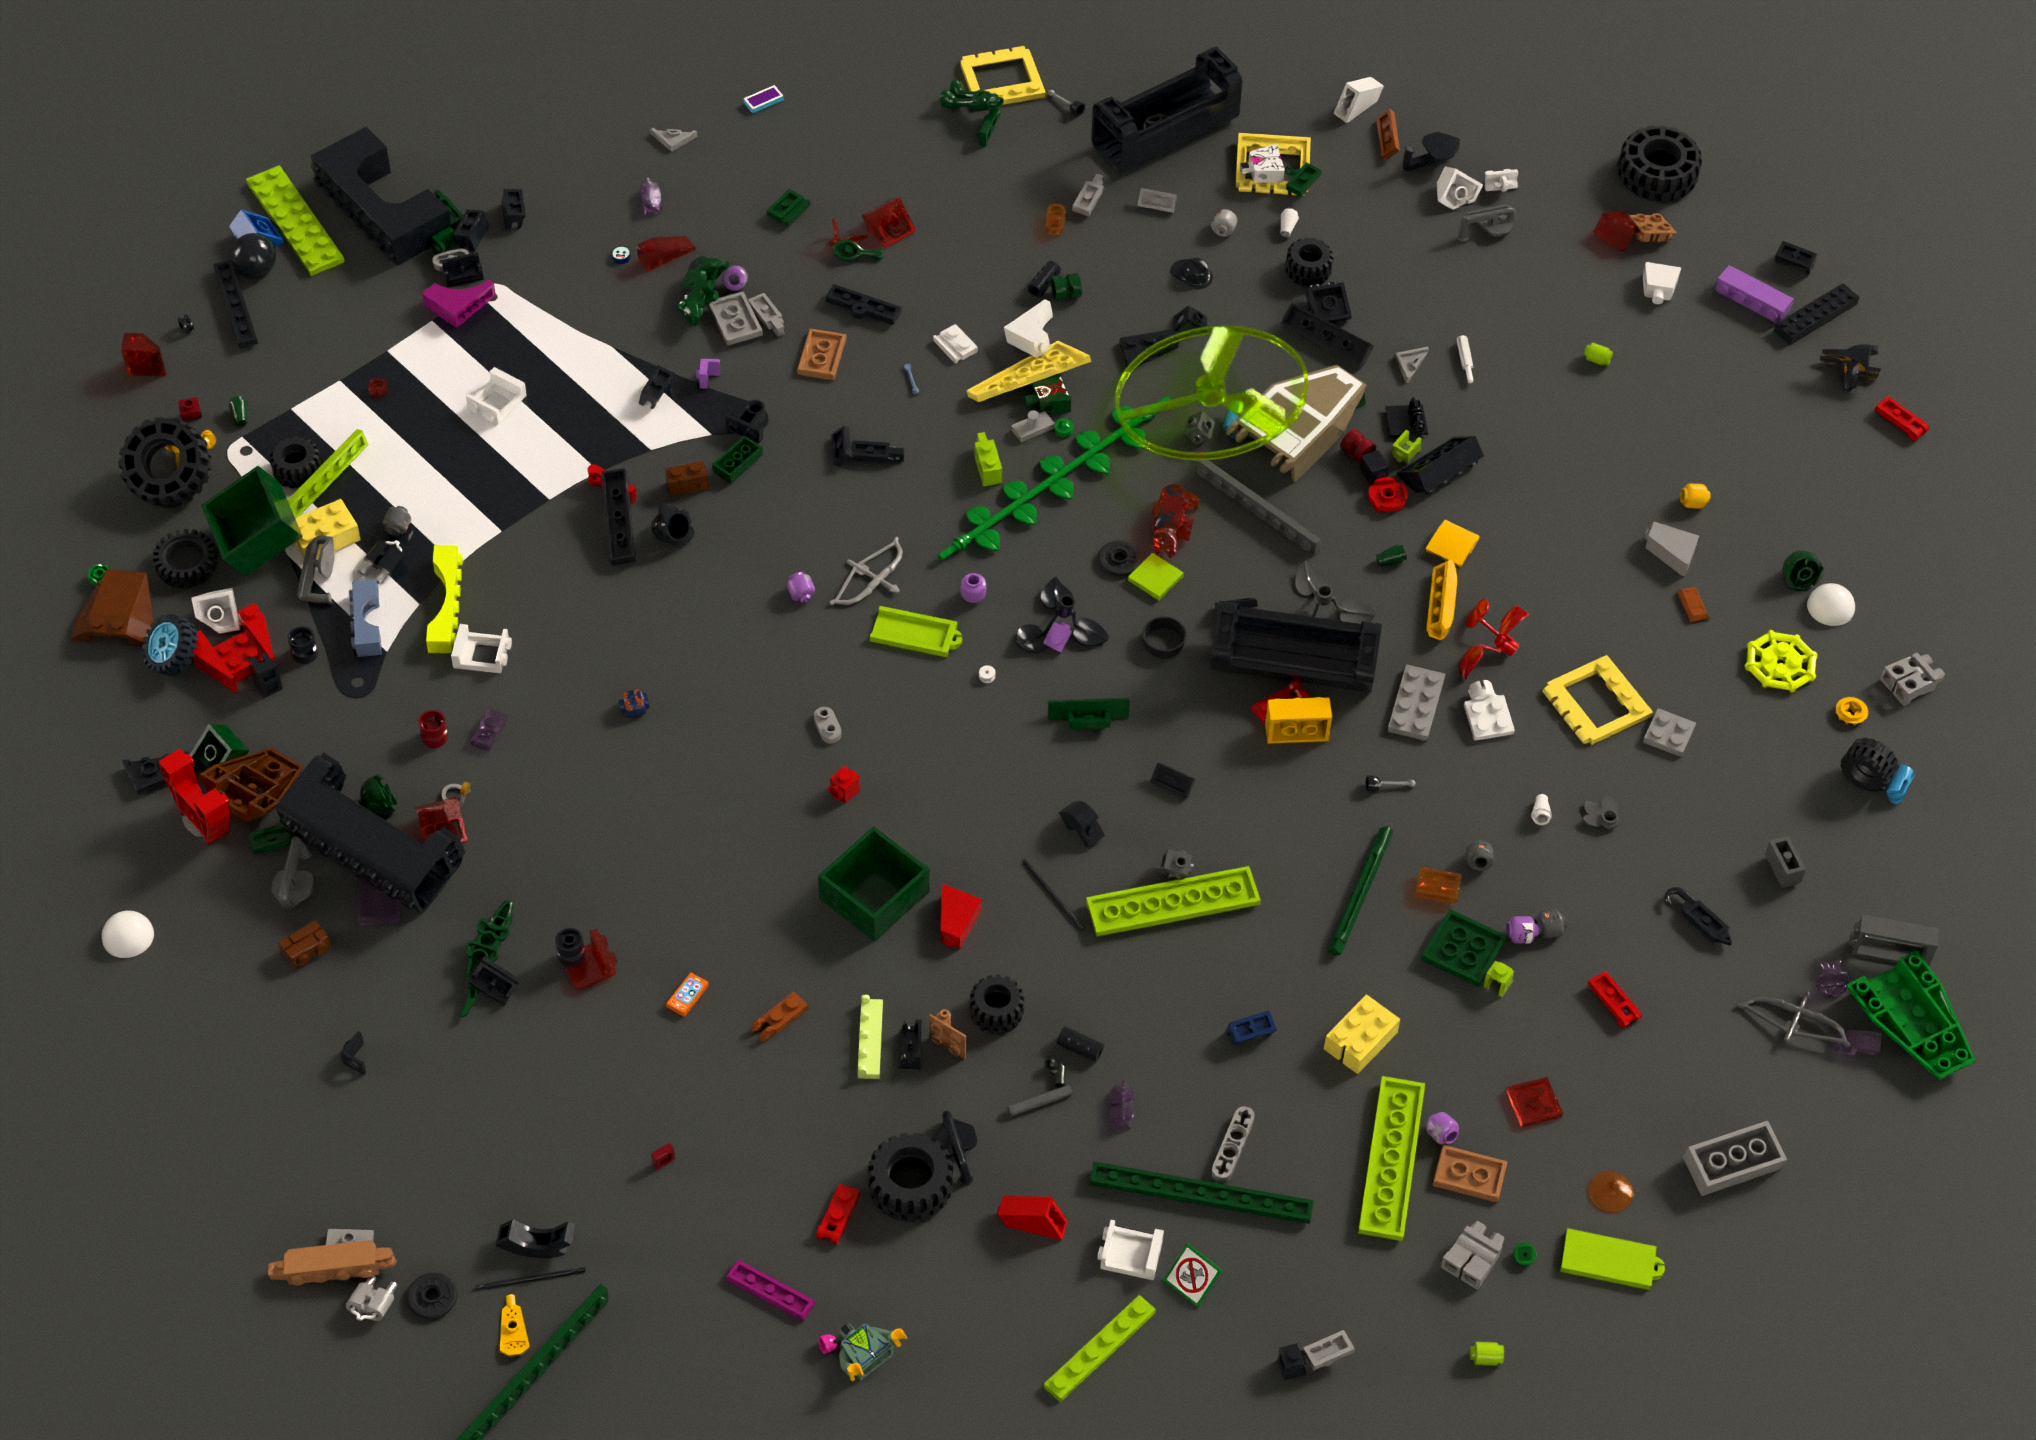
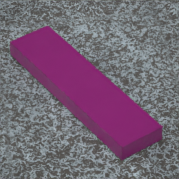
(770, 1290)

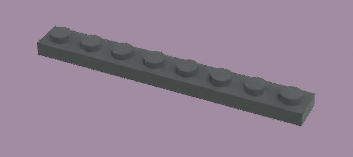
(1259, 506)

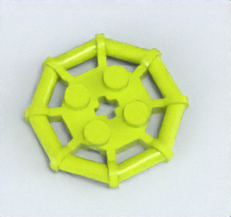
(1784, 652)

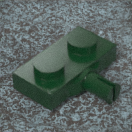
(1302, 178)

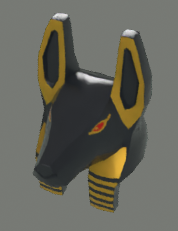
(1853, 363)

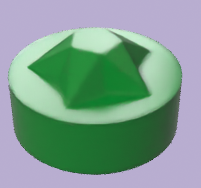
(1063, 428)
(1525, 1254)

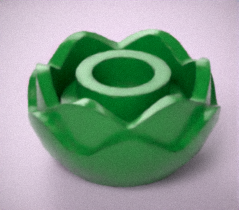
(96, 573)

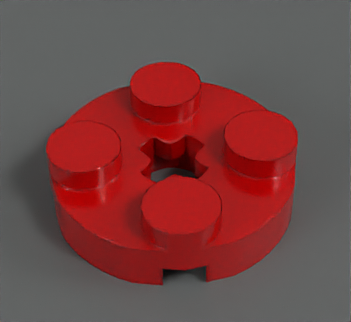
(1387, 504)

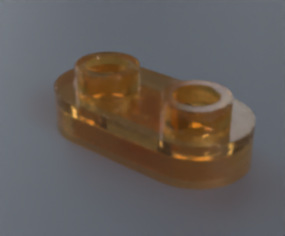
(1055, 219)

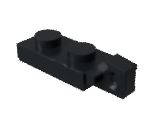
(876, 452)

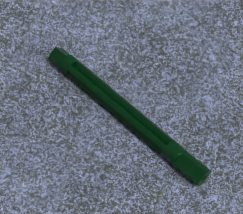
(1360, 891)

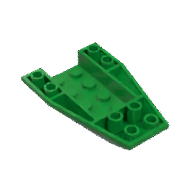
(1916, 1014)

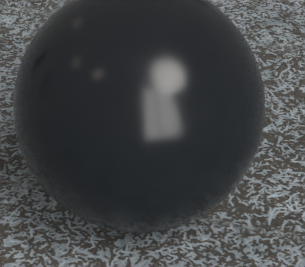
(253, 255)

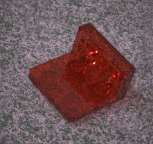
(1616, 229)
(597, 965)

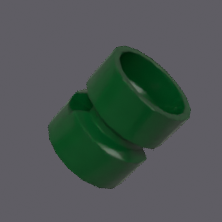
(1066, 286)

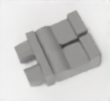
(1911, 677)
(1475, 1247)

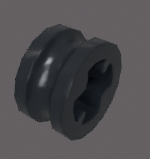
(185, 323)

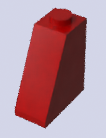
(958, 915)
(1033, 1215)

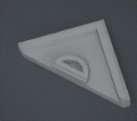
(672, 138)
(1410, 360)

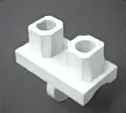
(1501, 180)

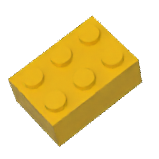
(1298, 720)

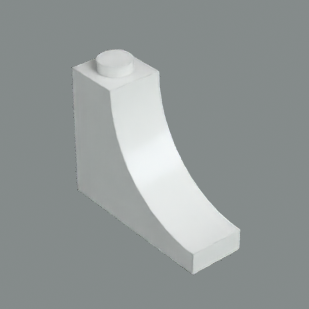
(1027, 330)

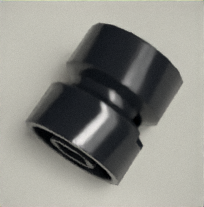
(302, 645)
(570, 947)

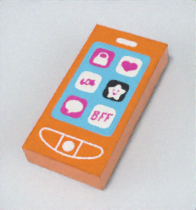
(687, 994)

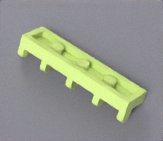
(870, 1038)

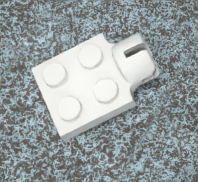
(1487, 712)

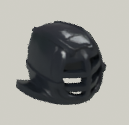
(672, 525)

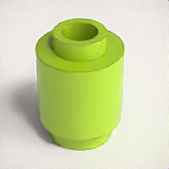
(1598, 354)
(1487, 1353)

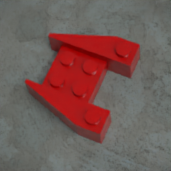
(229, 659)
(206, 812)

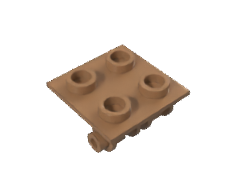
(1652, 228)
(943, 1034)

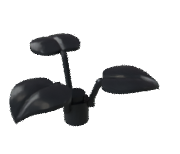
(1058, 596)

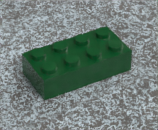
(737, 459)

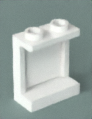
(1130, 1251)

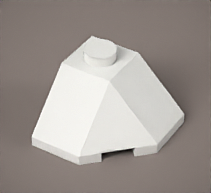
(1456, 188)
(217, 610)

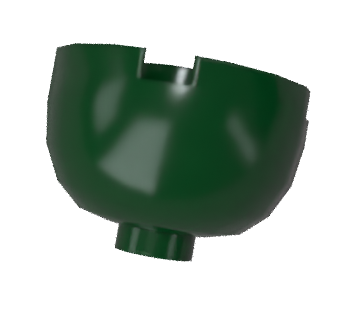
(1802, 570)
(377, 796)

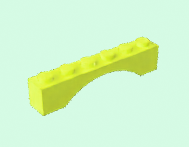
(441, 630)

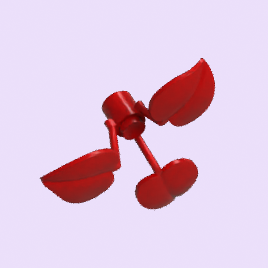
(1503, 641)

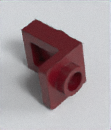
(190, 409)

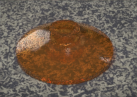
(1610, 1199)

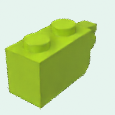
(987, 461)

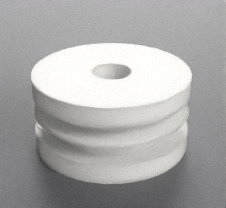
(987, 674)

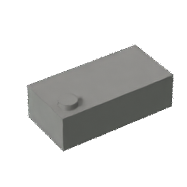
(1734, 1158)

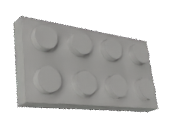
(1416, 702)

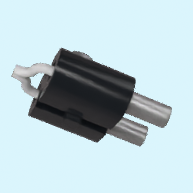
(384, 558)

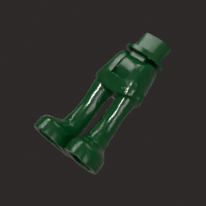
(977, 100)

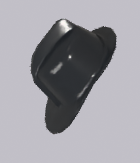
(1193, 271)

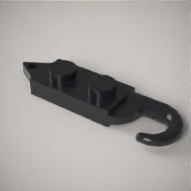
(1701, 917)

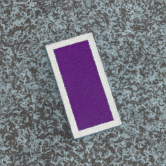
(763, 99)

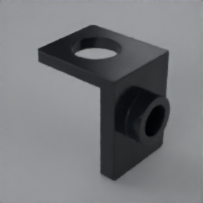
(1190, 315)
(350, 1049)

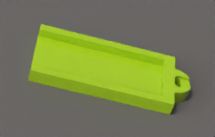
(915, 632)
(1611, 1259)

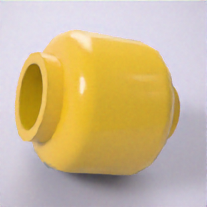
(1694, 496)

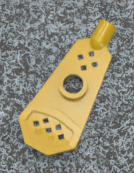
(515, 1335)

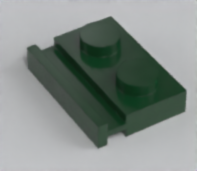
(788, 207)

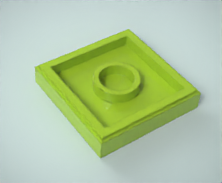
(1155, 576)

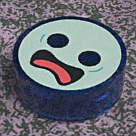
(621, 255)

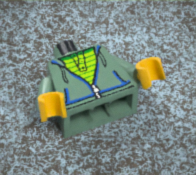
(866, 1349)

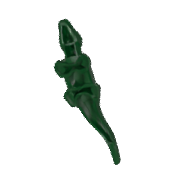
(486, 945)

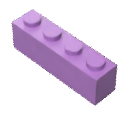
(1754, 294)

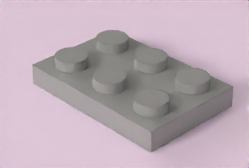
(735, 318)

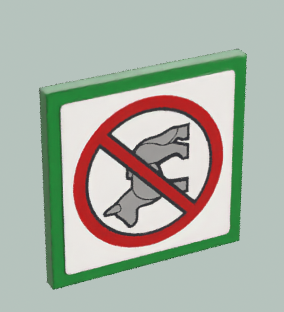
(1192, 1275)

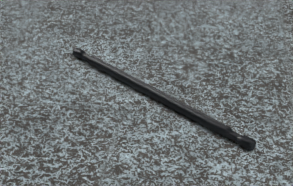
(1053, 895)
(529, 1278)

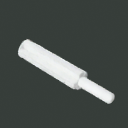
(1465, 356)

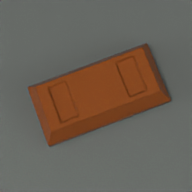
(1693, 604)

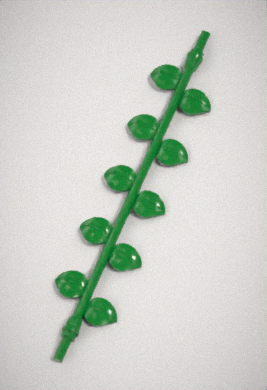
(1059, 486)

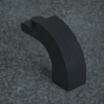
(535, 1242)

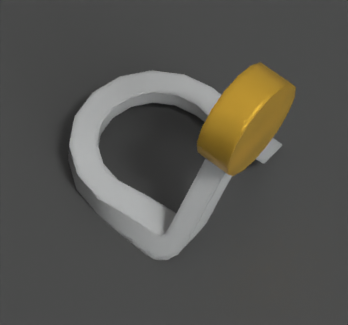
(465, 788)

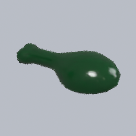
(850, 250)

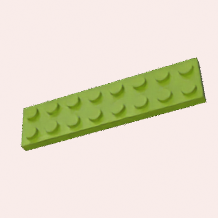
(295, 220)
(1172, 901)
(1392, 1158)

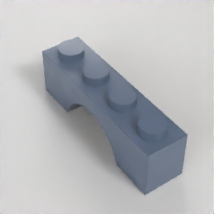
(367, 636)

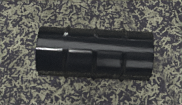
(1043, 279)
(1080, 1044)

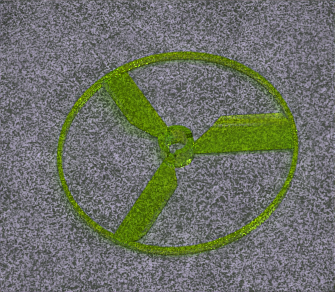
(1212, 391)

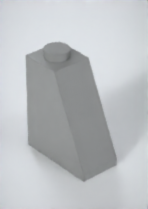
(1671, 546)

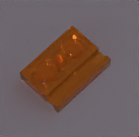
(1438, 885)

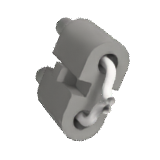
(371, 1301)

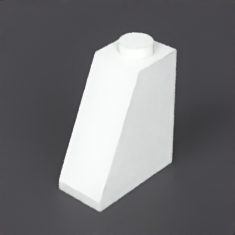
(1357, 97)

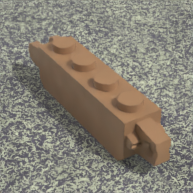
(331, 1262)

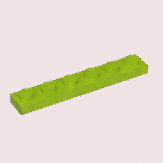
(327, 472)
(1099, 1348)

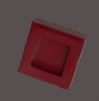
(663, 1156)

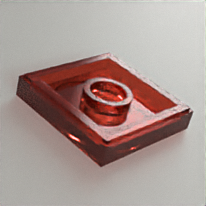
(1534, 1102)

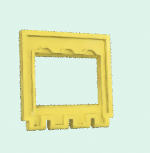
(1012, 93)
(1286, 144)
(1577, 718)

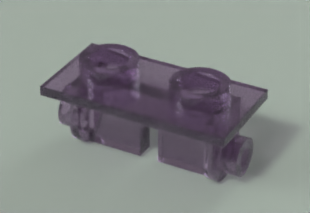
(651, 195)
(1123, 1097)

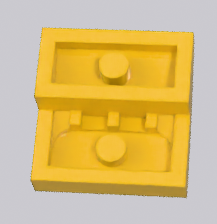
(1452, 543)

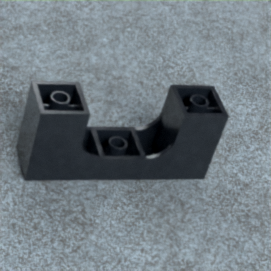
(396, 228)

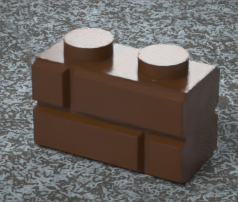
(686, 478)
(304, 944)

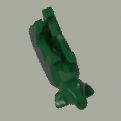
(699, 286)

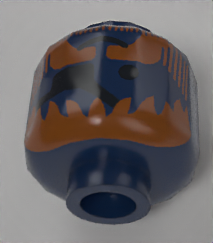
(634, 703)

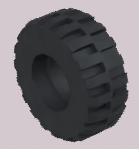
(1656, 181)
(142, 446)

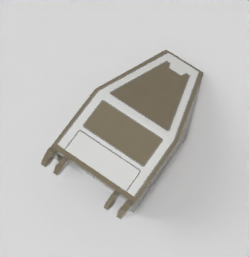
(1319, 426)

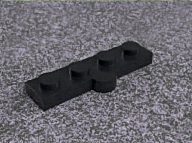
(863, 305)

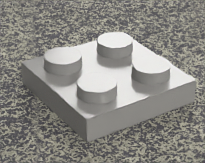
(1669, 732)

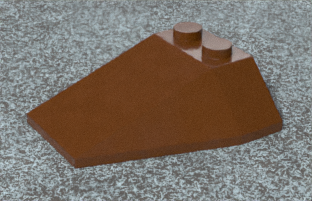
(116, 608)
(253, 782)

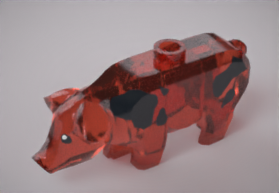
(1169, 518)

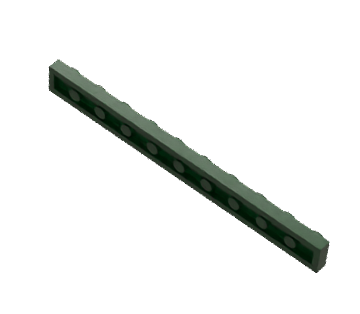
(1201, 1192)
(536, 1365)

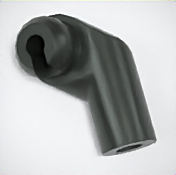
(1056, 1069)

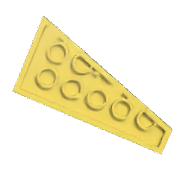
(1029, 370)

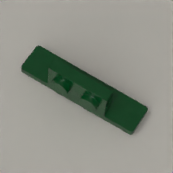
(1088, 712)

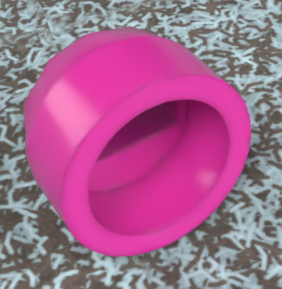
(826, 1343)

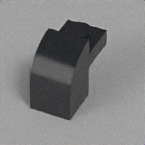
(1083, 819)

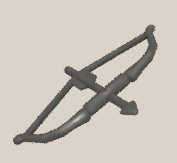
(1792, 1027)

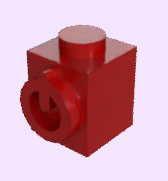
(844, 784)

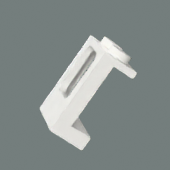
(502, 385)
(465, 646)

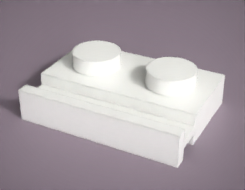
(955, 343)

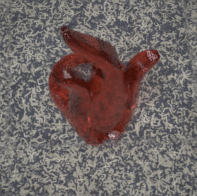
(855, 238)

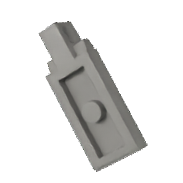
(1089, 196)
(767, 313)

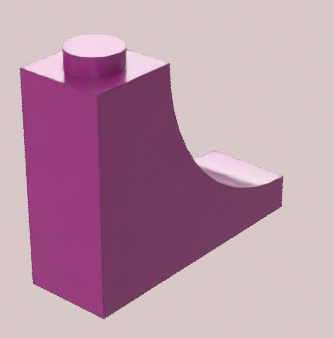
(457, 304)

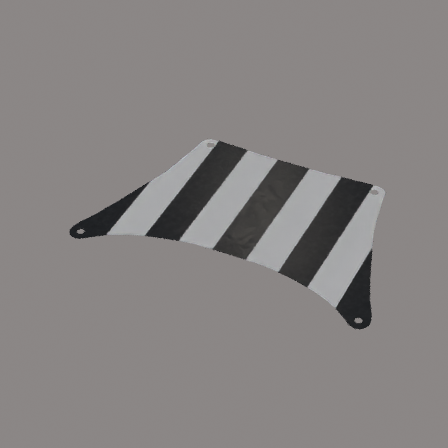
(454, 467)

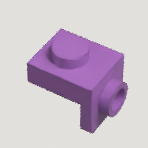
(707, 367)
(1058, 636)

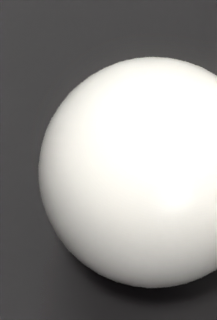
(1831, 604)
(127, 934)

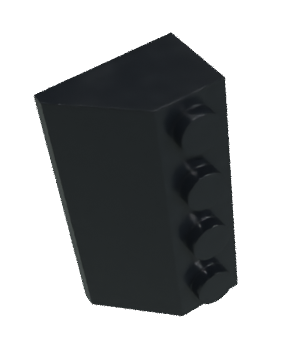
(1441, 464)

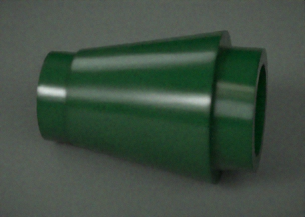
(239, 408)
(1393, 555)

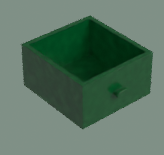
(251, 520)
(874, 883)

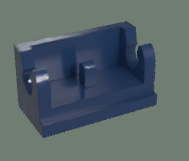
(1251, 1027)

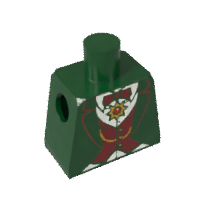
(1049, 396)

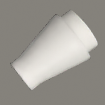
(1288, 221)
(1541, 811)

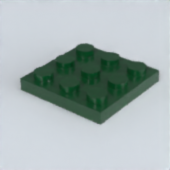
(1464, 947)

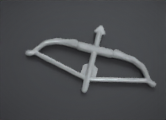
(862, 569)

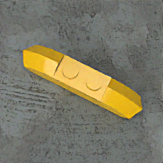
(1442, 600)

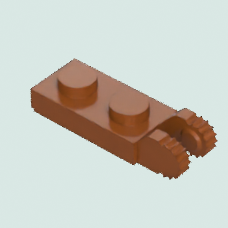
(780, 1016)

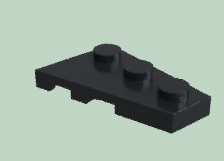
(1135, 345)
(146, 773)

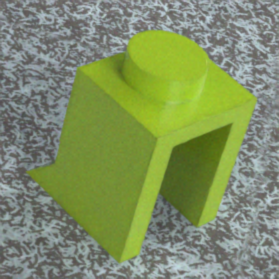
(1404, 449)
(1500, 973)

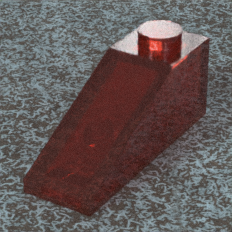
(662, 250)

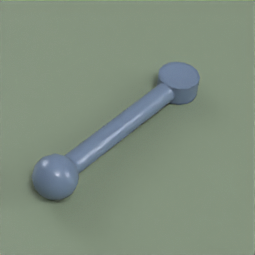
(907, 367)

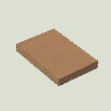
(821, 354)
(1470, 1173)

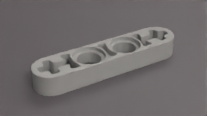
(1232, 1144)

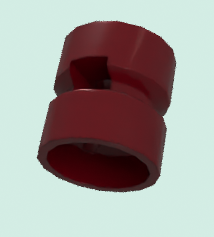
(1356, 444)
(433, 728)

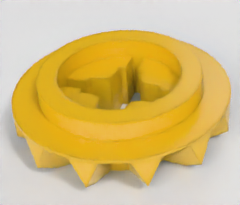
(1856, 706)

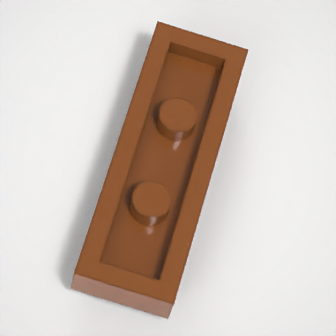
(1387, 134)

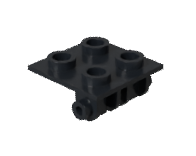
(1407, 417)

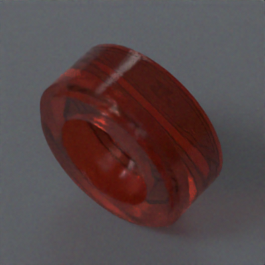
(377, 387)

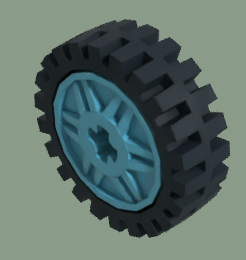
(169, 644)

